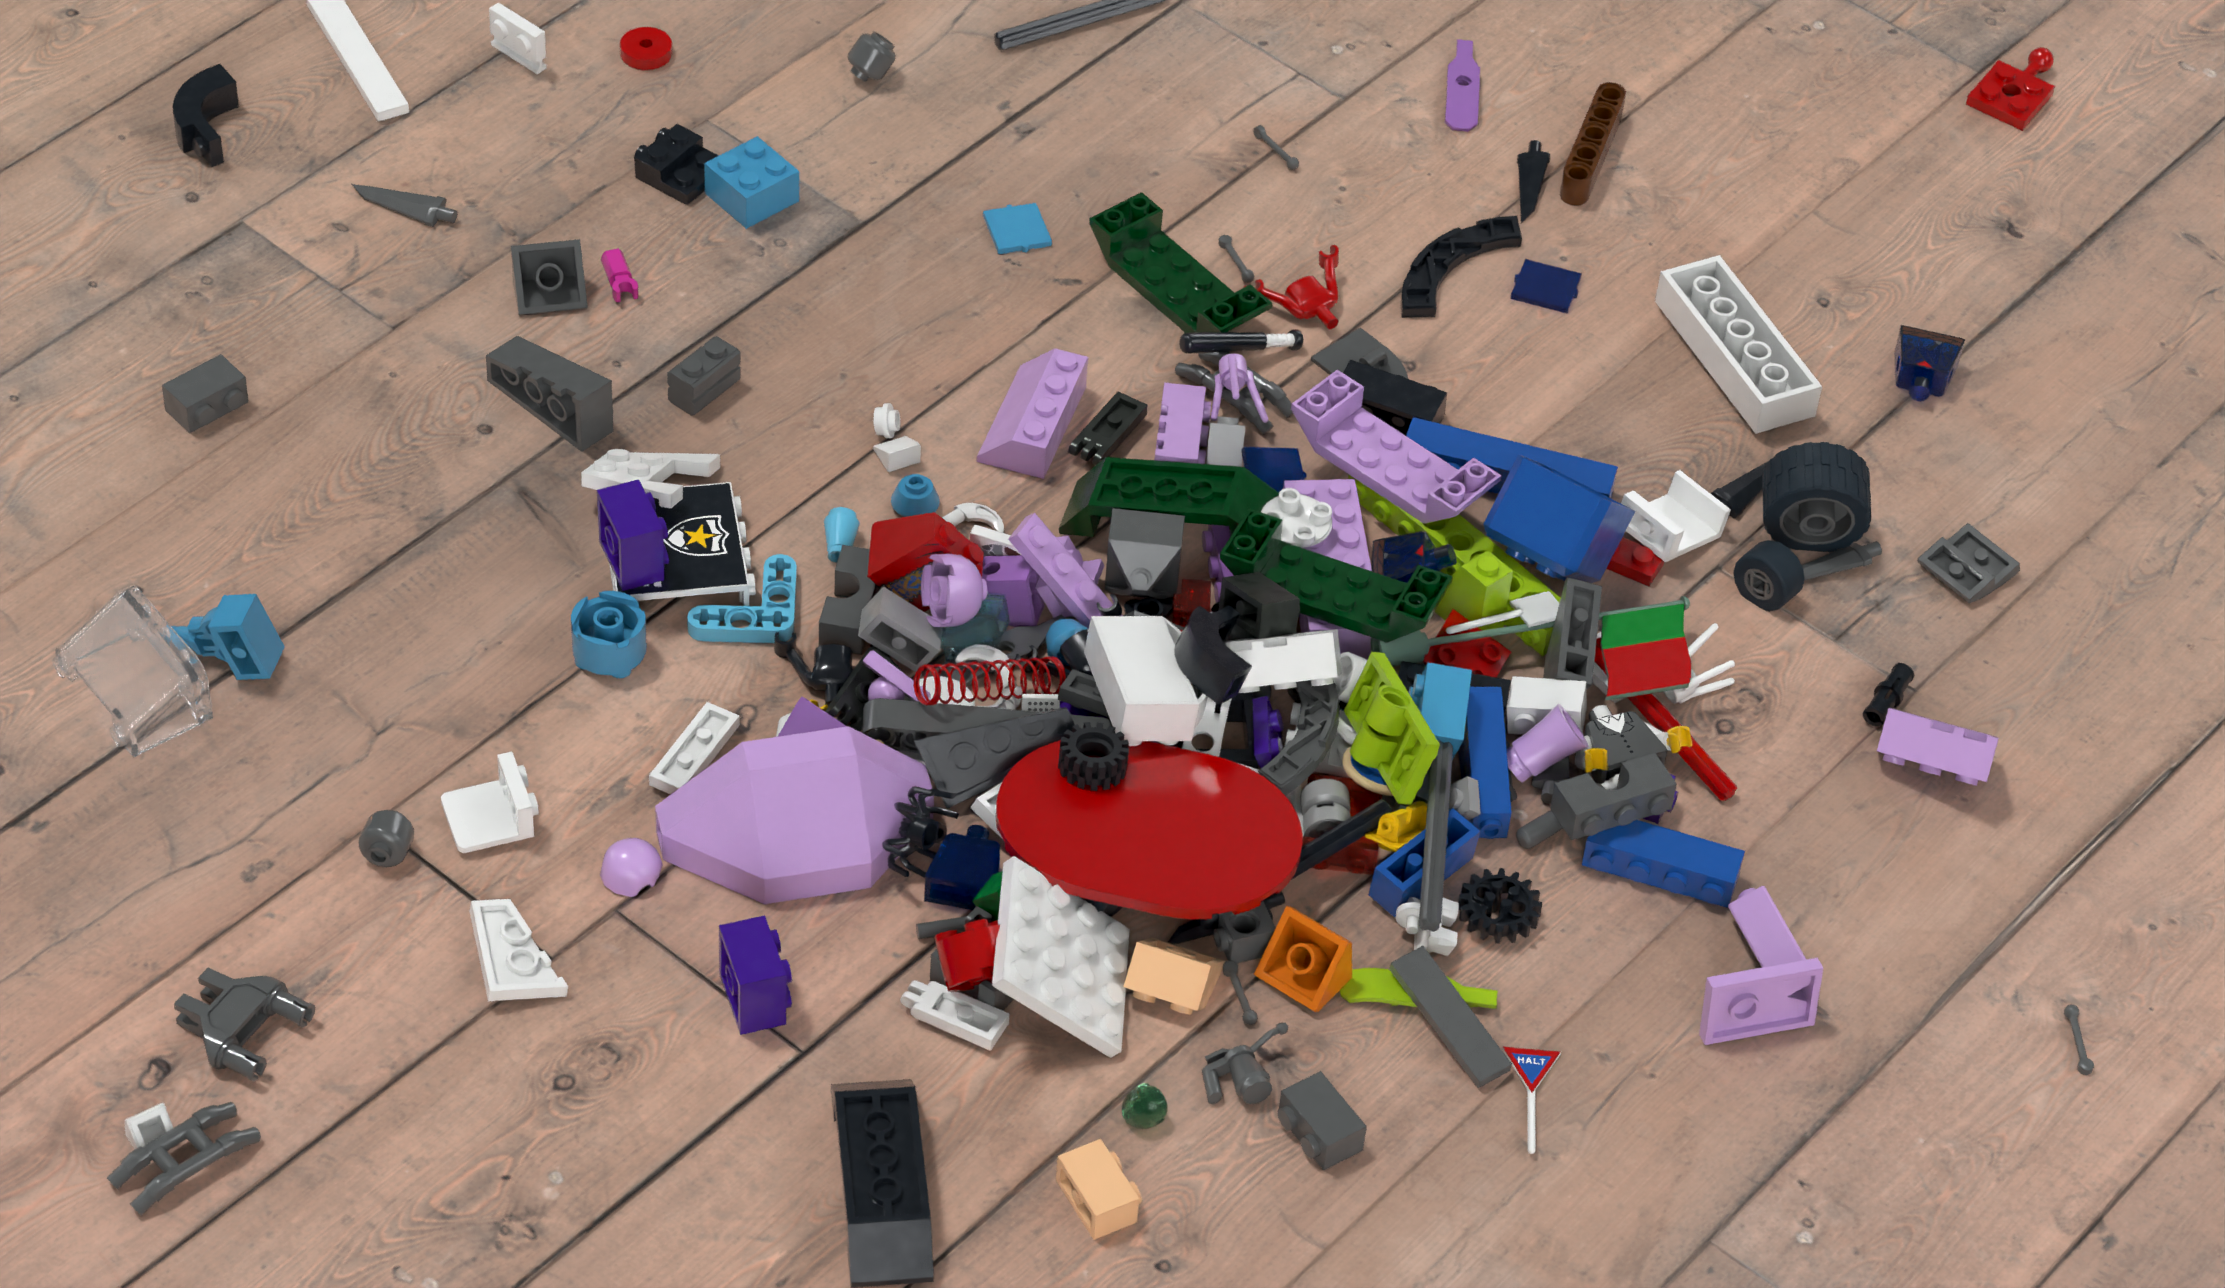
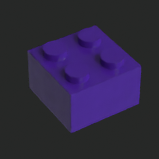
(632, 534)
(754, 974)

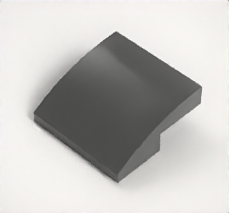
(1969, 563)

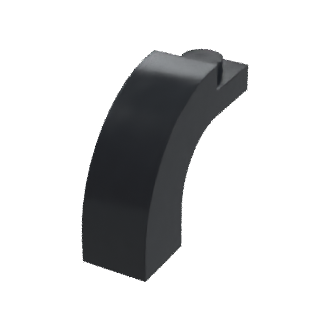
(197, 103)
(1207, 659)

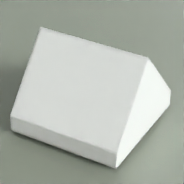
(147, 1125)

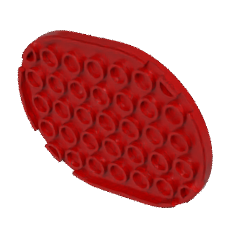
(1169, 840)

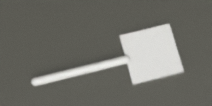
(1532, 609)

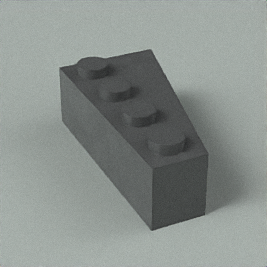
(554, 390)

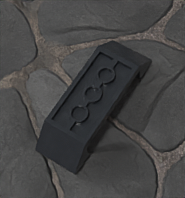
(883, 1183)

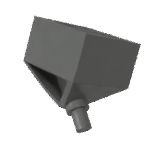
(1144, 554)

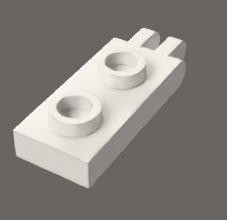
(956, 1013)

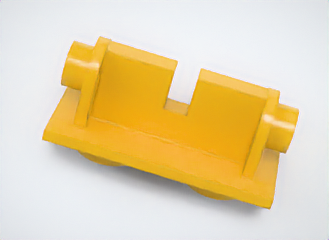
(1400, 826)

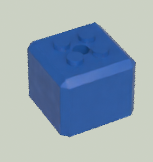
(1556, 522)

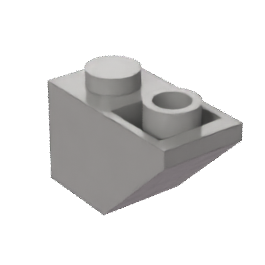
(1225, 442)

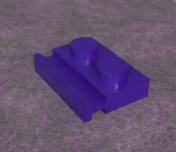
(1267, 731)

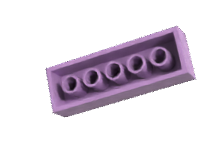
(1344, 543)

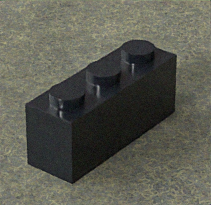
(1396, 397)

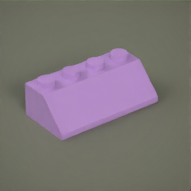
(1036, 413)

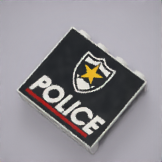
(702, 547)

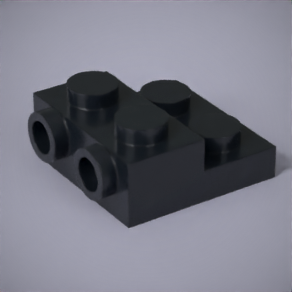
(674, 163)

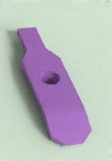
(1461, 100)

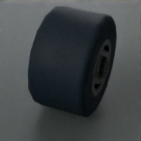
(1769, 575)

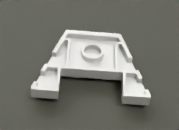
(651, 469)

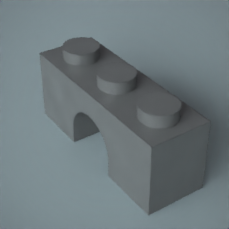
(842, 616)
(1587, 808)

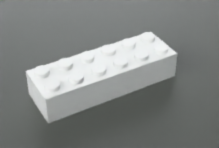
(1738, 344)

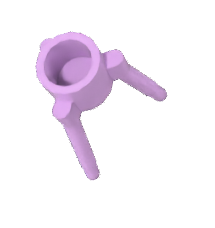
(1233, 376)

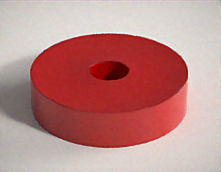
(646, 48)

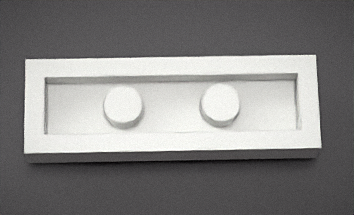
(694, 748)

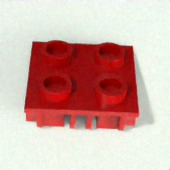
(1480, 655)

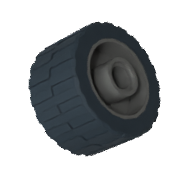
(1816, 497)

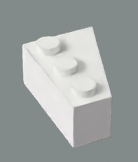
(1289, 659)

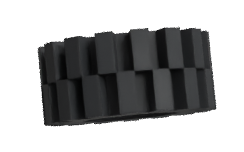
(1090, 770)

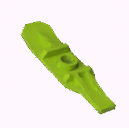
(1383, 987)

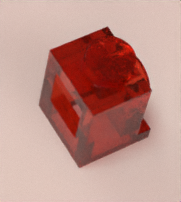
(1193, 594)

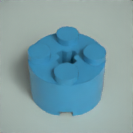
(608, 634)

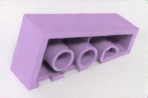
(1181, 424)

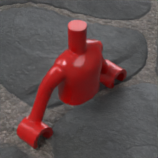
(1306, 296)

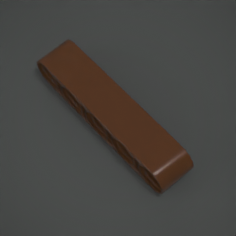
(1592, 143)

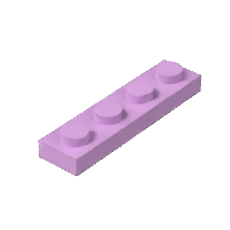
(1058, 569)

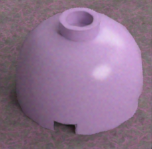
(952, 590)

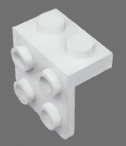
(492, 811)

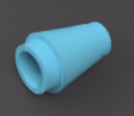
(840, 529)

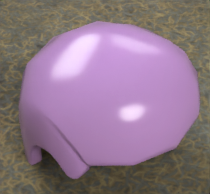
(630, 866)

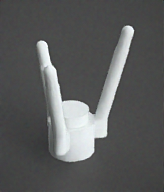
(1684, 694)

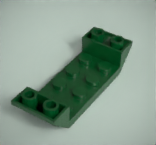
(1168, 274)
(1193, 490)
(1333, 588)

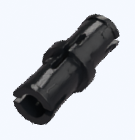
(1896, 681)

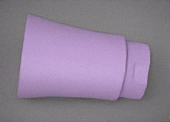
(1545, 744)

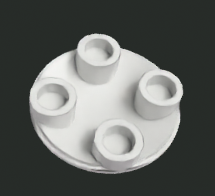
(1303, 517)

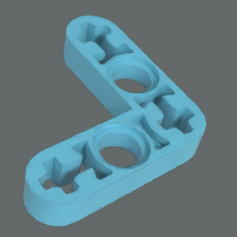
(768, 613)

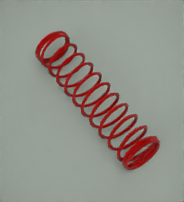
(1039, 679)

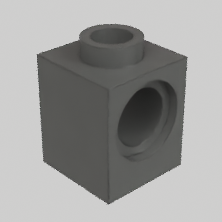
(1245, 934)

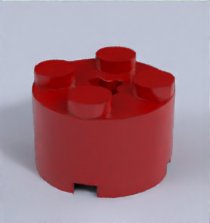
(967, 956)

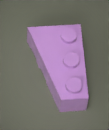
(1937, 746)

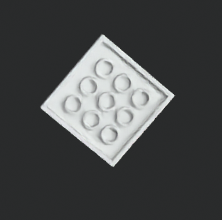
(1061, 957)

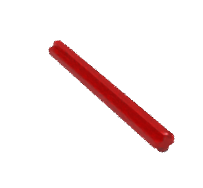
(1695, 755)

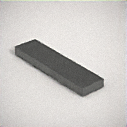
(1450, 1017)

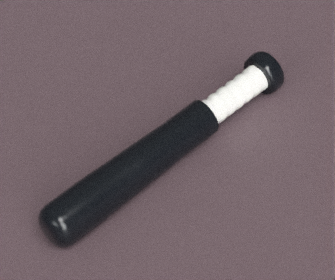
(1237, 341)

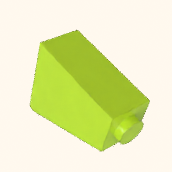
(1478, 590)

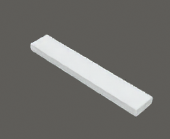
(359, 58)

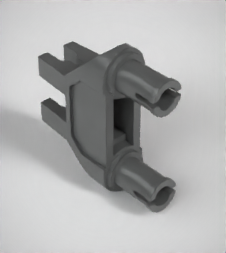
(235, 1015)

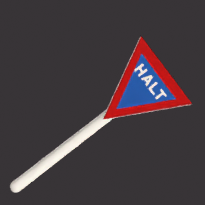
(1531, 1067)

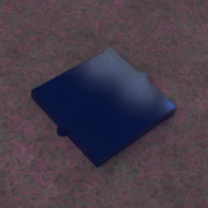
(1546, 286)
(1274, 465)

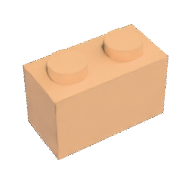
(1098, 1188)

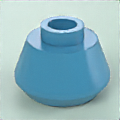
(915, 496)
(1058, 634)

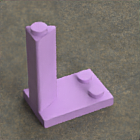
(1767, 998)

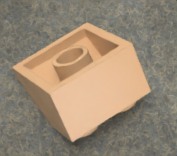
(1172, 975)

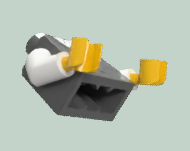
(1624, 738)

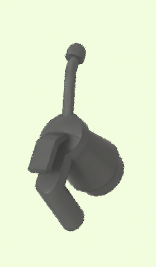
(1248, 1075)

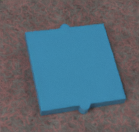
(1017, 228)

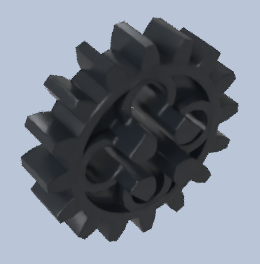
(1516, 913)

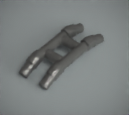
(1244, 403)
(172, 1171)

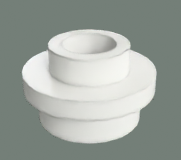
(886, 420)

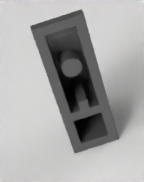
(1574, 633)

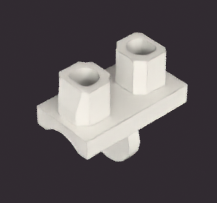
(1439, 941)

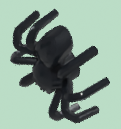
(917, 830)

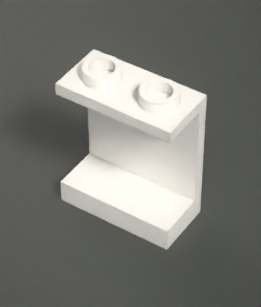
(1678, 520)

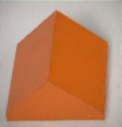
(1306, 960)

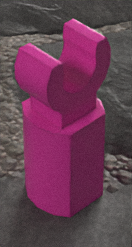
(619, 274)

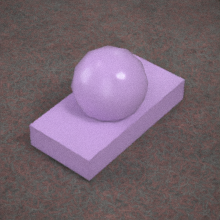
(892, 681)

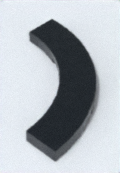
(1448, 252)

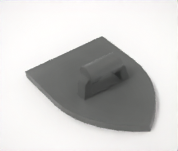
(1360, 348)

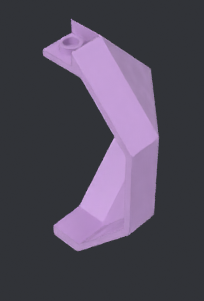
(792, 815)

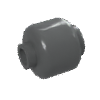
(871, 56)
(386, 836)

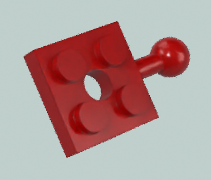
(2028, 91)

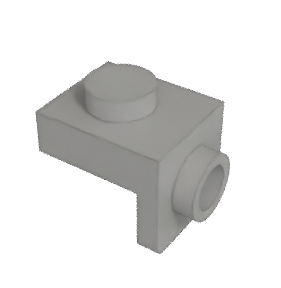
(1465, 797)

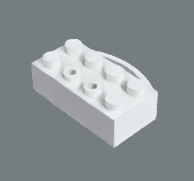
(1141, 679)

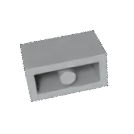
(899, 629)

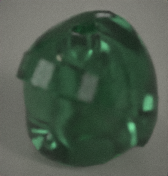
(1144, 1106)

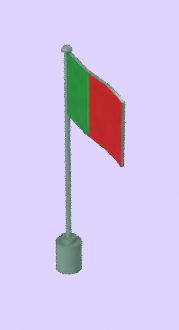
(1639, 646)

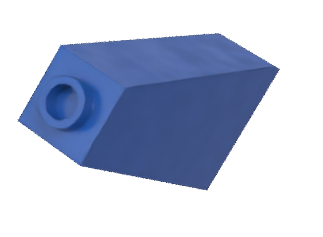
(1485, 759)

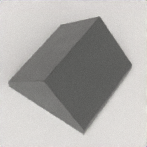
(548, 277)

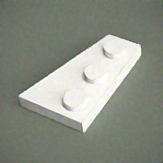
(508, 955)

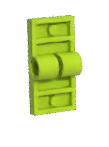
(1390, 729)

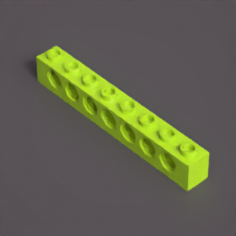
(1467, 544)

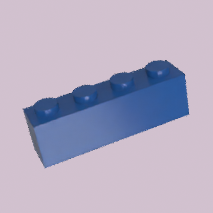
(1667, 860)

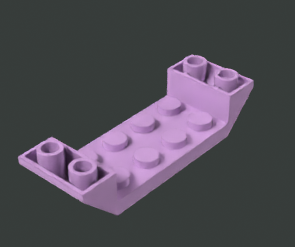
(1385, 457)

